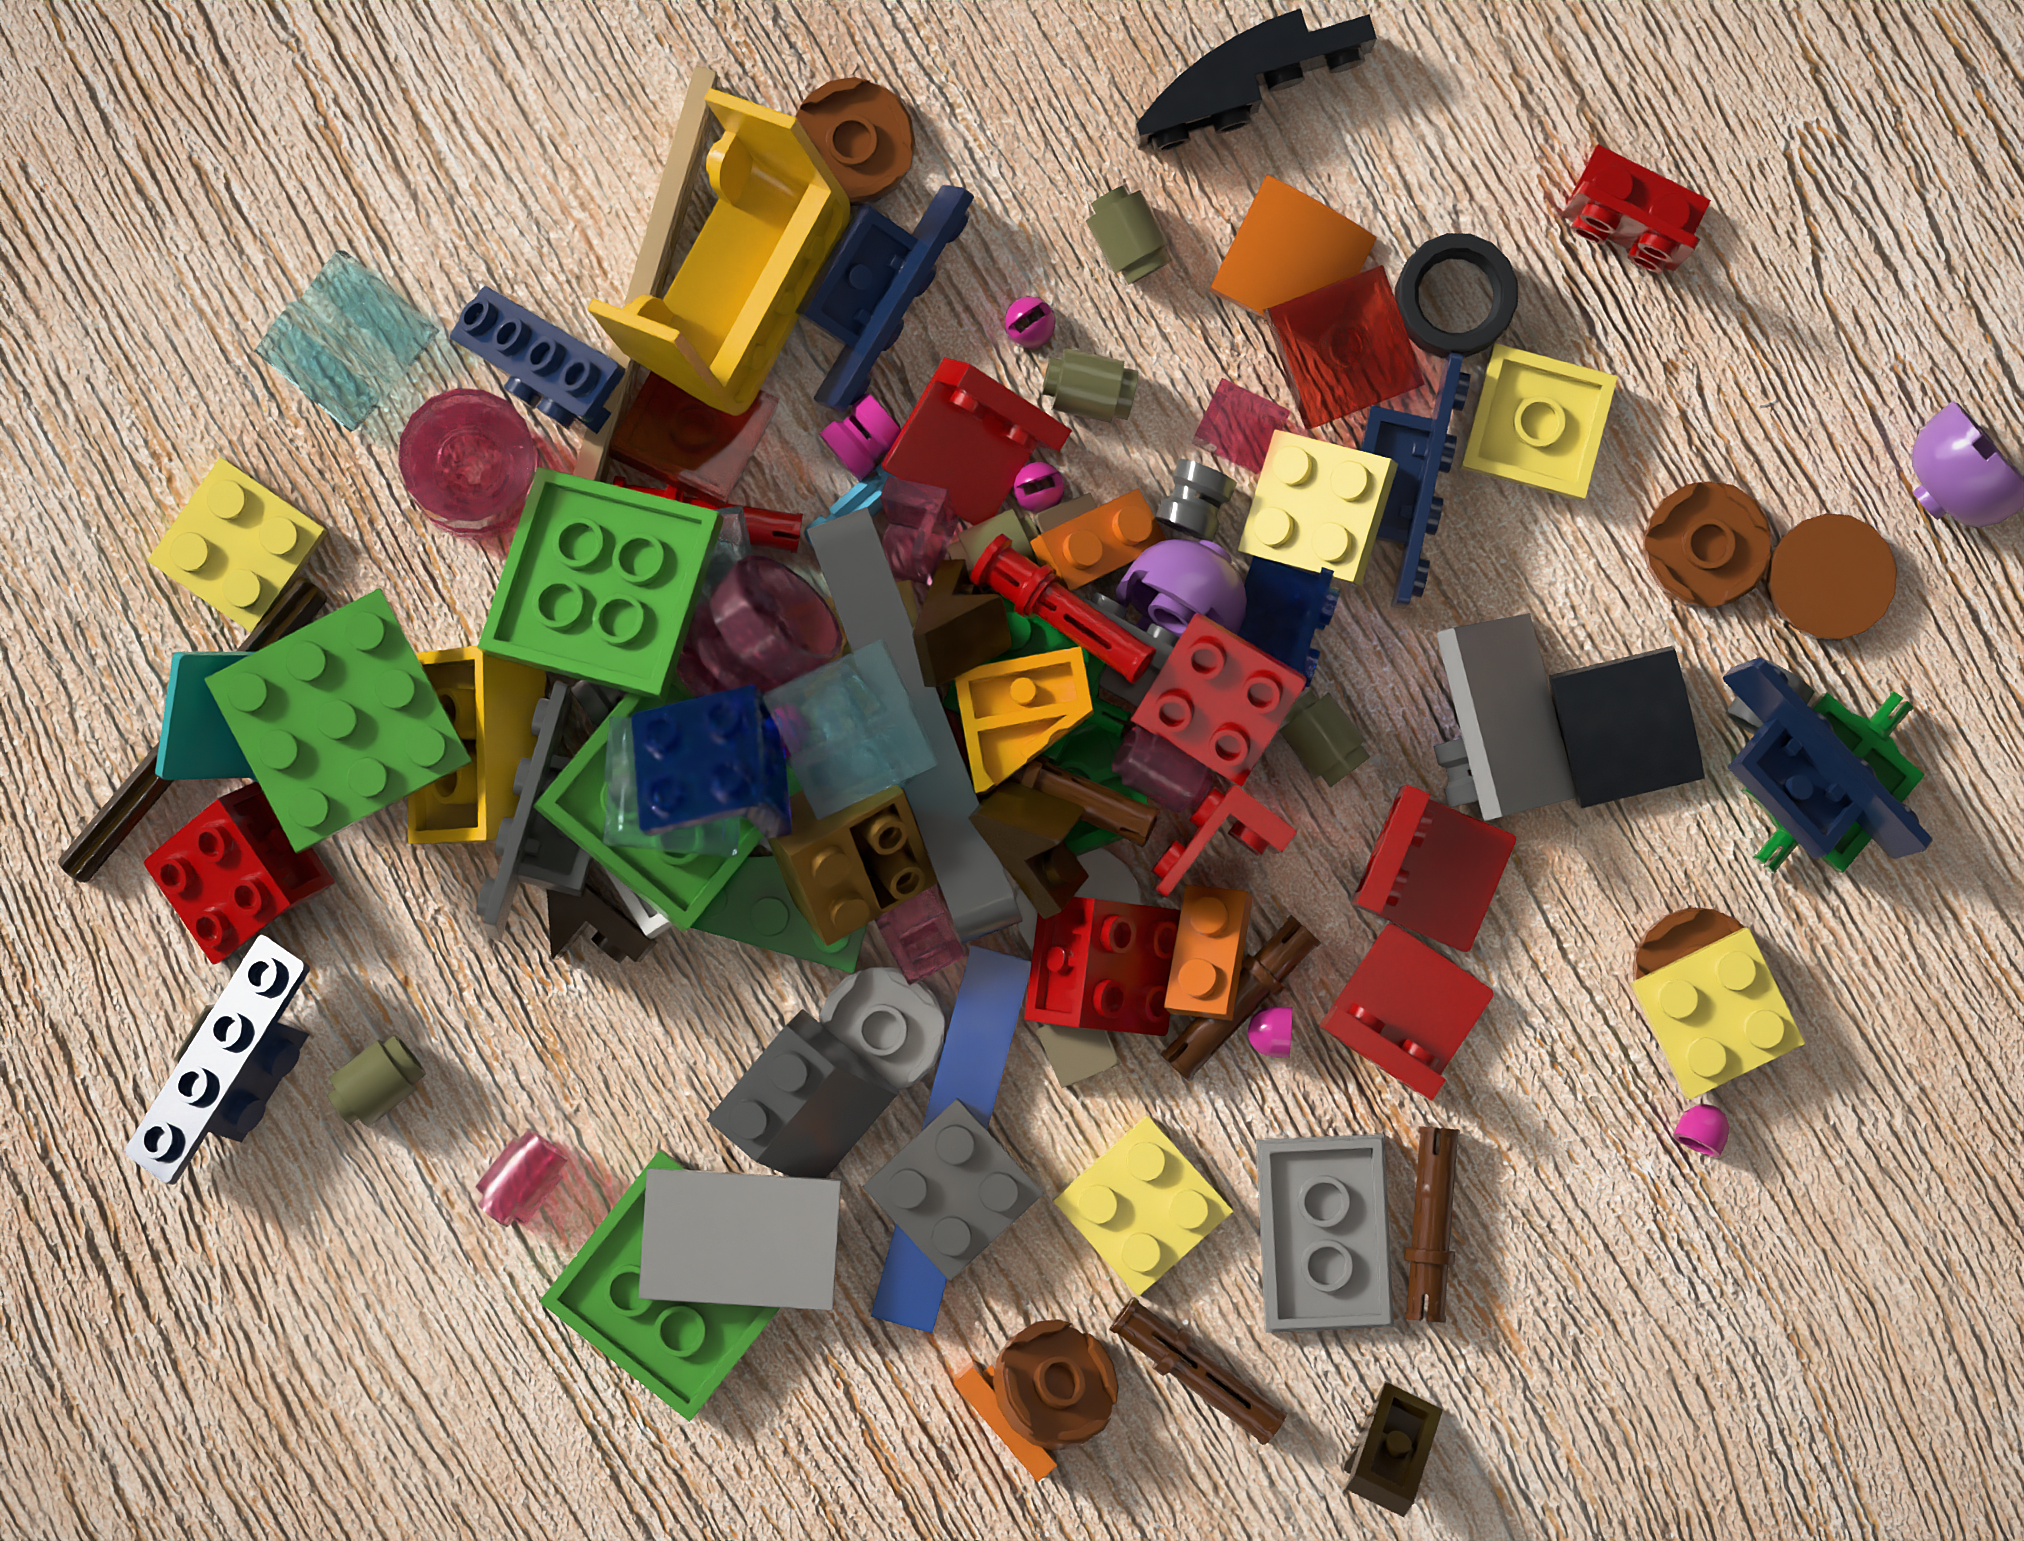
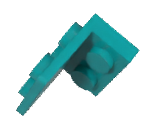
(194, 731)

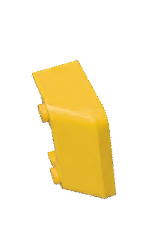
(748, 265)

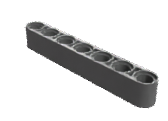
(939, 796)

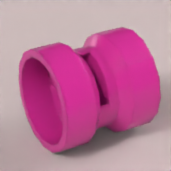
(850, 444)

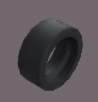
(1457, 247)

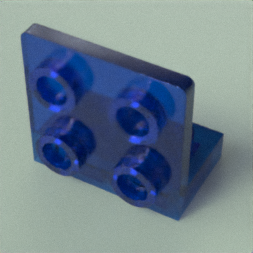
(1285, 611)
(711, 764)

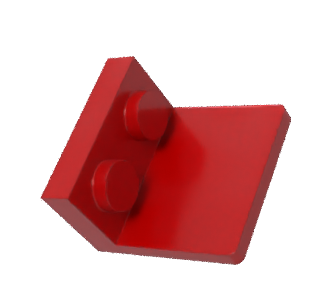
(1635, 210)
(971, 439)
(1219, 698)
(1253, 828)
(1433, 869)
(234, 872)
(1103, 967)
(1407, 1010)

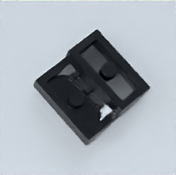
(1627, 726)

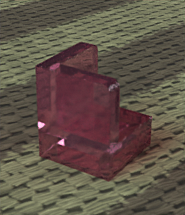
(1239, 426)
(918, 528)
(920, 937)

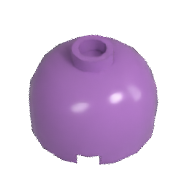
(1964, 471)
(1184, 579)

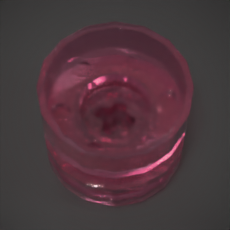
(437, 453)
(757, 630)

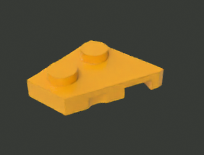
(1020, 710)

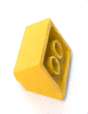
(493, 714)

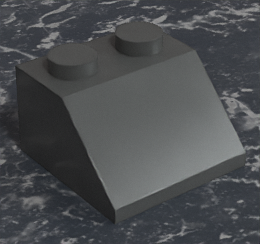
(803, 1102)

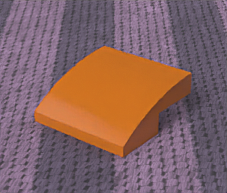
(1288, 249)

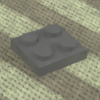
(953, 1189)

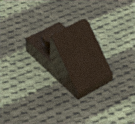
(958, 626)
(1027, 837)
(615, 934)
(1392, 1449)

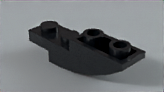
(1224, 83)

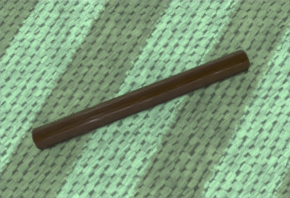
(143, 785)

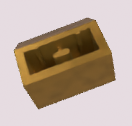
(852, 861)

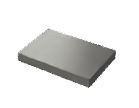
(1506, 715)
(1324, 1233)
(740, 1239)

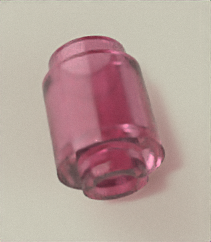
(1161, 770)
(521, 1178)

